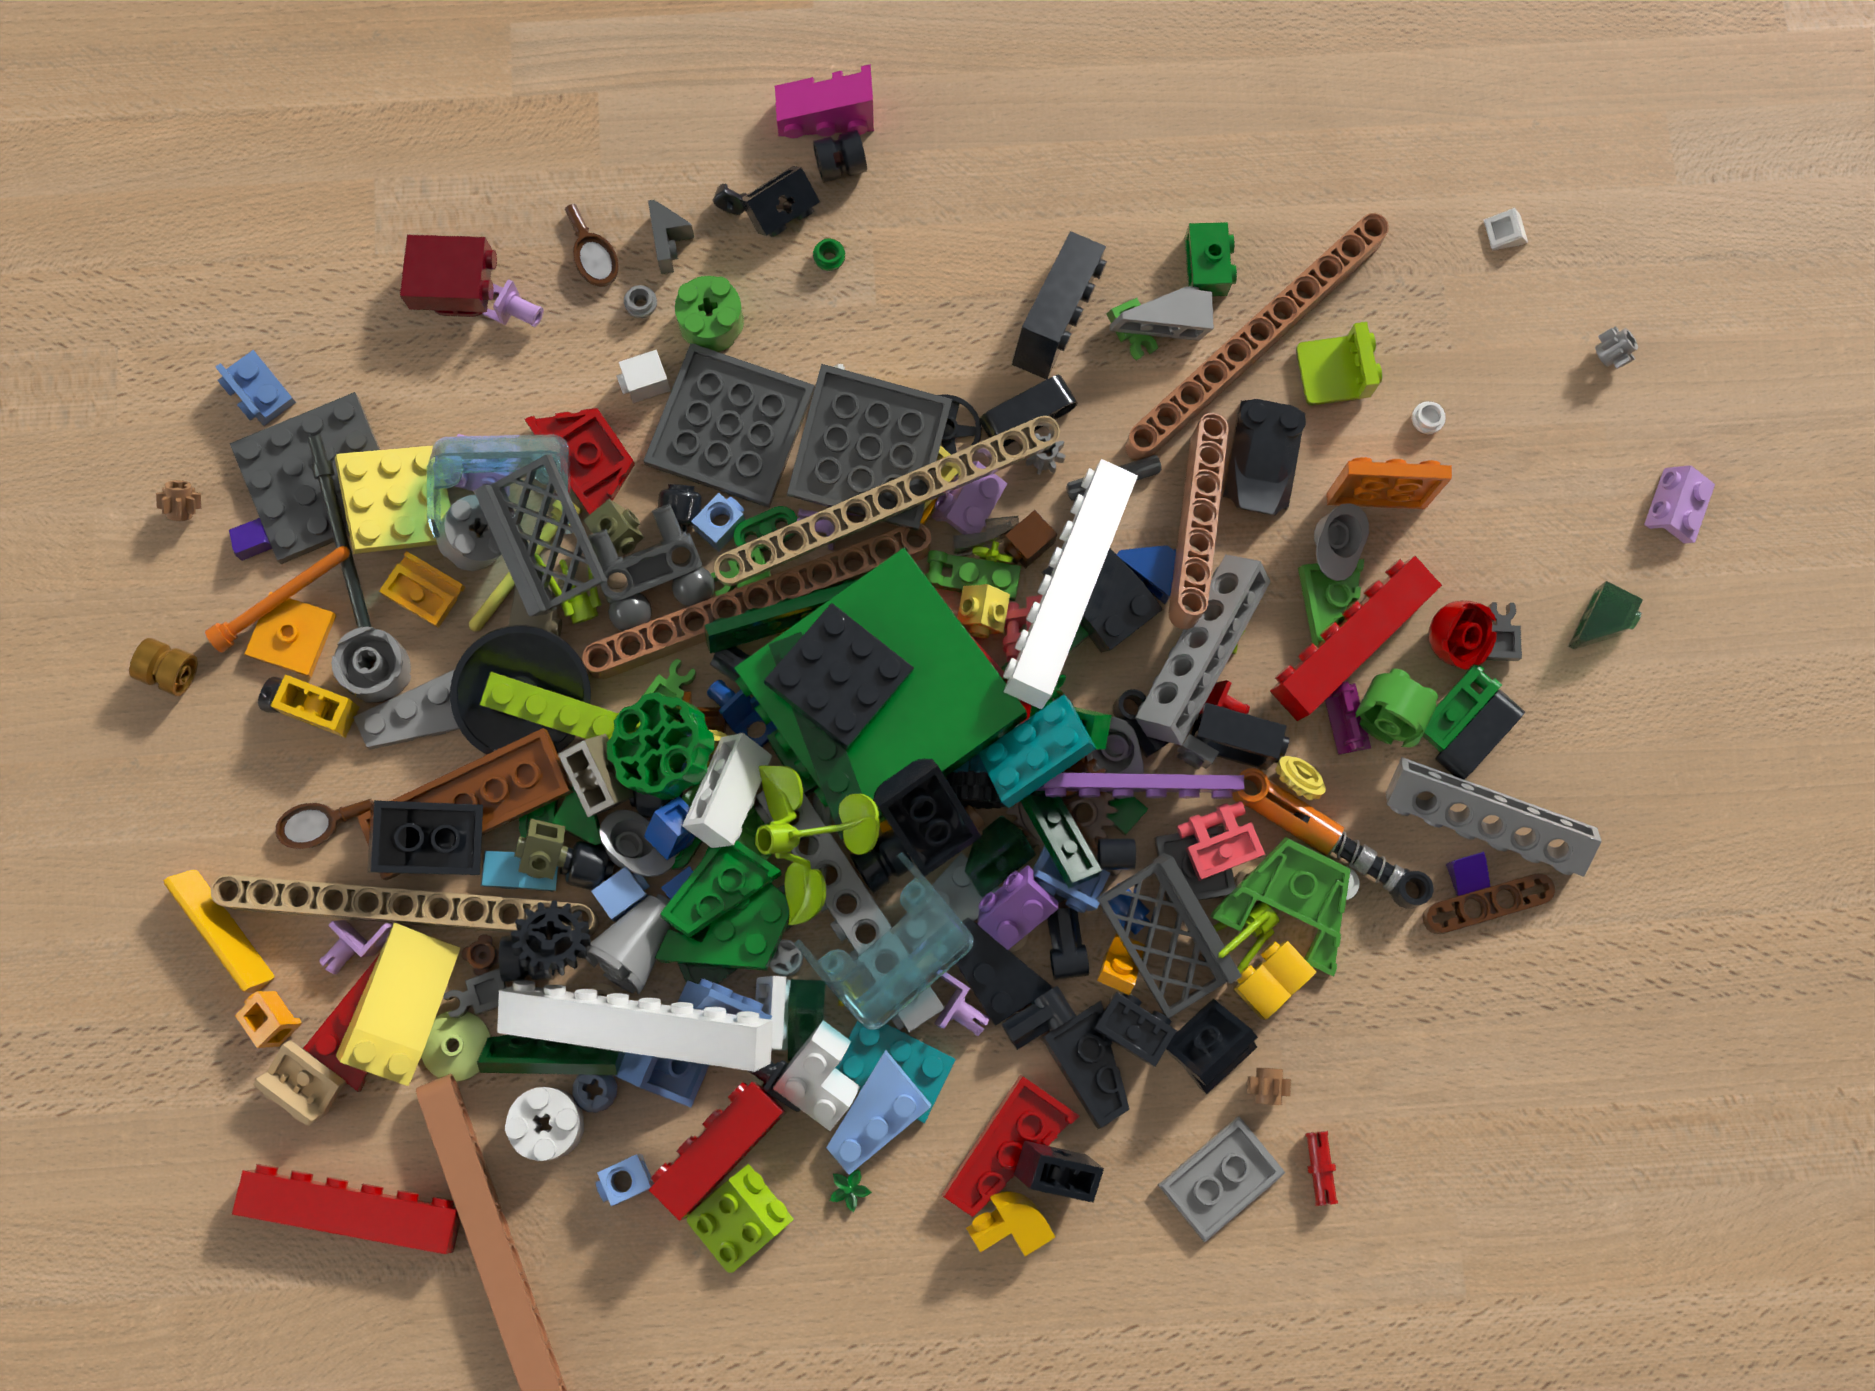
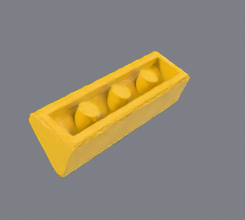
(219, 931)

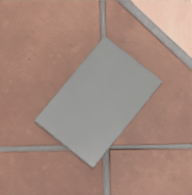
(1221, 1179)

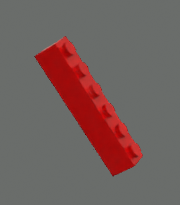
(1355, 638)
(347, 1210)

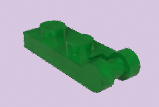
(1459, 707)

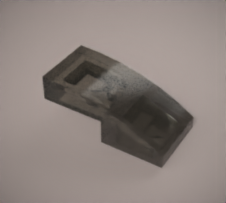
(994, 530)

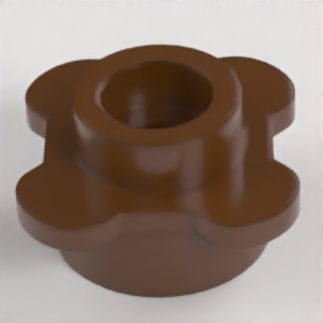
(473, 952)

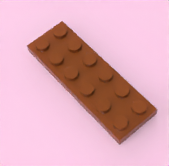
(505, 782)

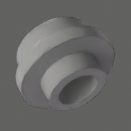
(636, 293)

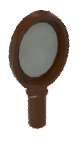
(592, 252)
(314, 823)

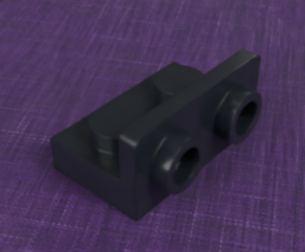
(1135, 1028)

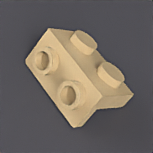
(300, 1084)

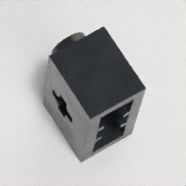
(762, 201)
(1058, 1171)

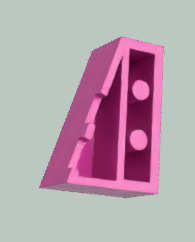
(826, 105)

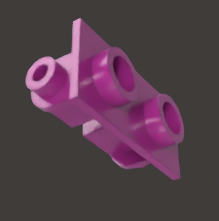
(1344, 724)

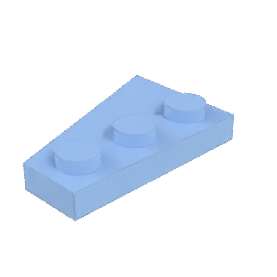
(878, 1114)

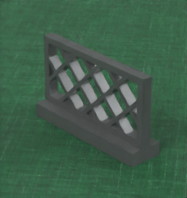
(520, 554)
(1194, 919)

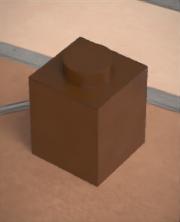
(1029, 539)

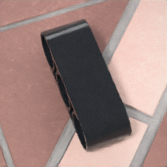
(1045, 399)
(1480, 735)

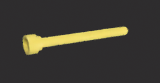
(507, 582)

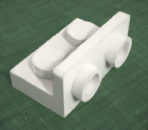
(774, 994)

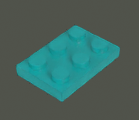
(1036, 751)
(921, 1063)

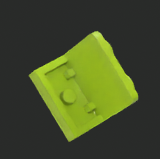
(1339, 367)
(739, 1219)

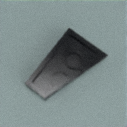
(998, 977)
(1089, 1065)

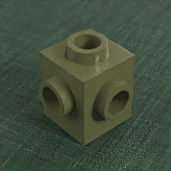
(620, 525)
(541, 849)

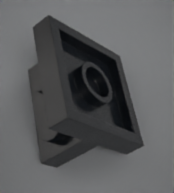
(1212, 1045)

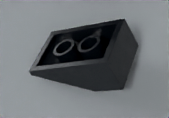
(1117, 604)
(425, 838)

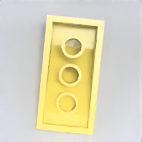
(399, 1005)

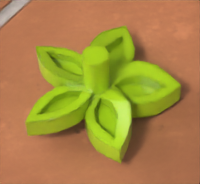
(993, 554)

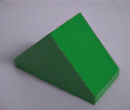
(576, 822)

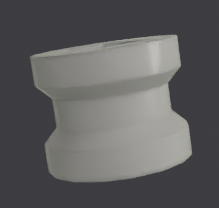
(783, 955)

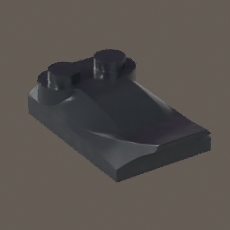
(1264, 456)
(925, 814)

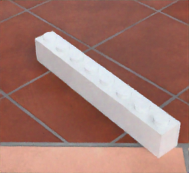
(1070, 584)
(636, 1026)

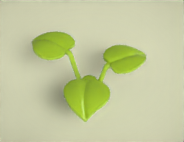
(806, 886)

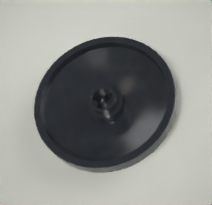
(524, 655)

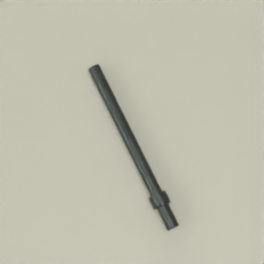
(323, 471)

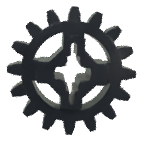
(538, 930)

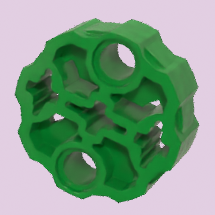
(660, 746)

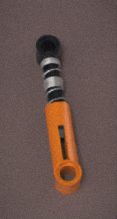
(1328, 837)

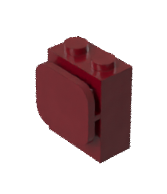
(448, 274)

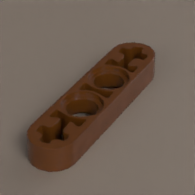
(1488, 903)

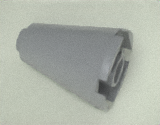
(631, 944)

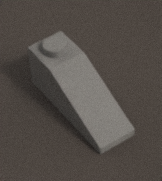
(1179, 315)

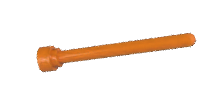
(224, 634)

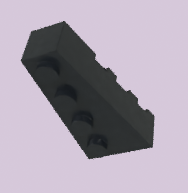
(1059, 305)

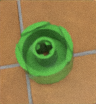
(707, 296)
(1396, 708)

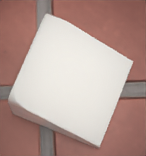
(1505, 230)

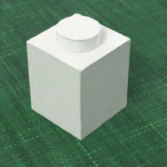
(643, 376)

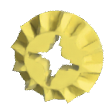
(1300, 777)

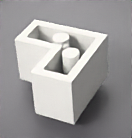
(814, 1082)

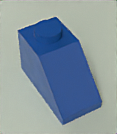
(1153, 567)

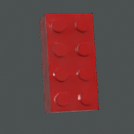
(717, 1151)

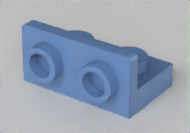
(257, 388)

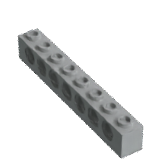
(866, 912)

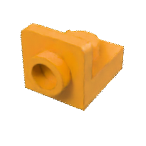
(1118, 968)

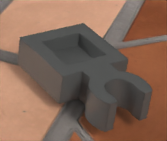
(1508, 639)
(1196, 753)
(481, 994)

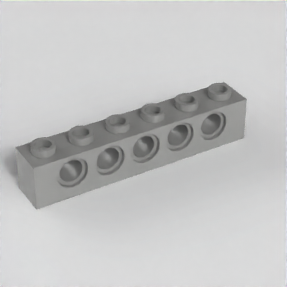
(1203, 651)
(1569, 858)

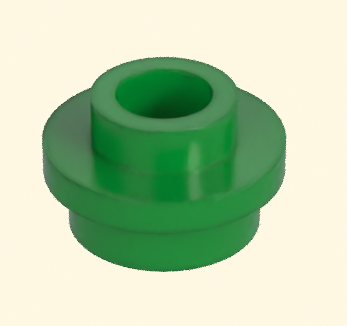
(829, 246)

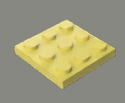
(387, 498)

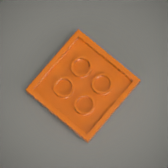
(1389, 483)

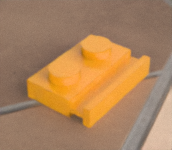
(422, 589)

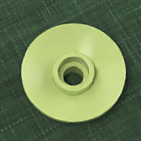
(462, 1063)

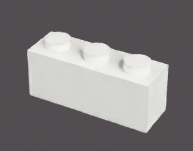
(727, 791)

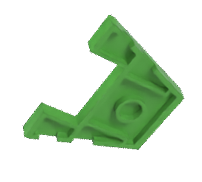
(1301, 886)

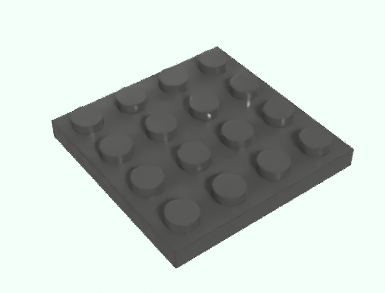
(729, 425)
(865, 436)
(281, 476)

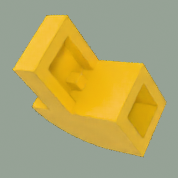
(1015, 1216)

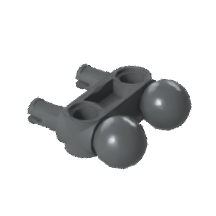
(651, 568)

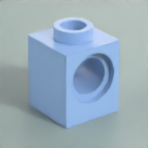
(718, 535)
(621, 893)
(640, 1180)

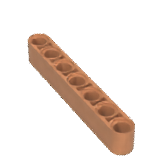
(1194, 532)

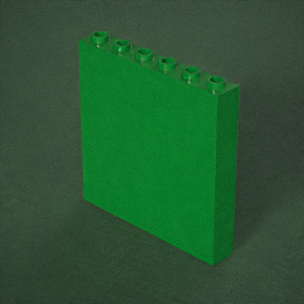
(941, 712)

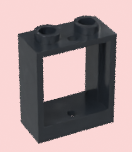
(1241, 736)

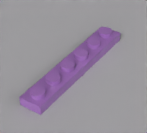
(1153, 784)

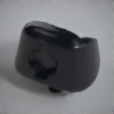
(728, 200)
(268, 693)

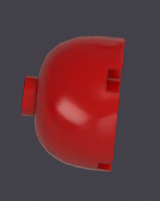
(1462, 633)

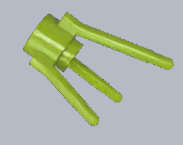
(581, 607)
(1259, 922)

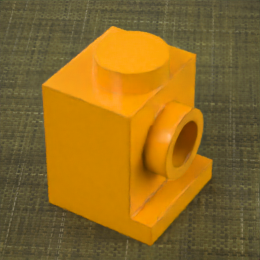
(267, 1019)

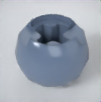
(600, 1102)

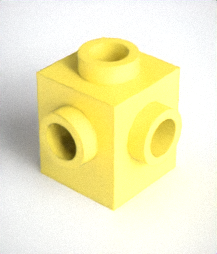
(983, 610)

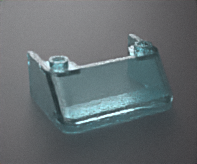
(482, 454)
(899, 962)

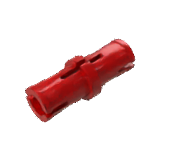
(1321, 1168)

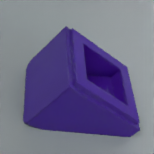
(249, 539)
(1469, 873)

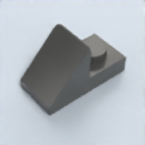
(666, 230)

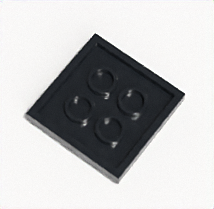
(838, 676)

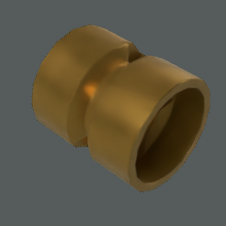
(157, 663)

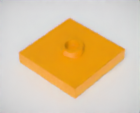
(291, 636)

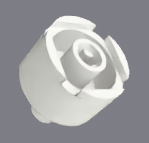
(524, 1126)

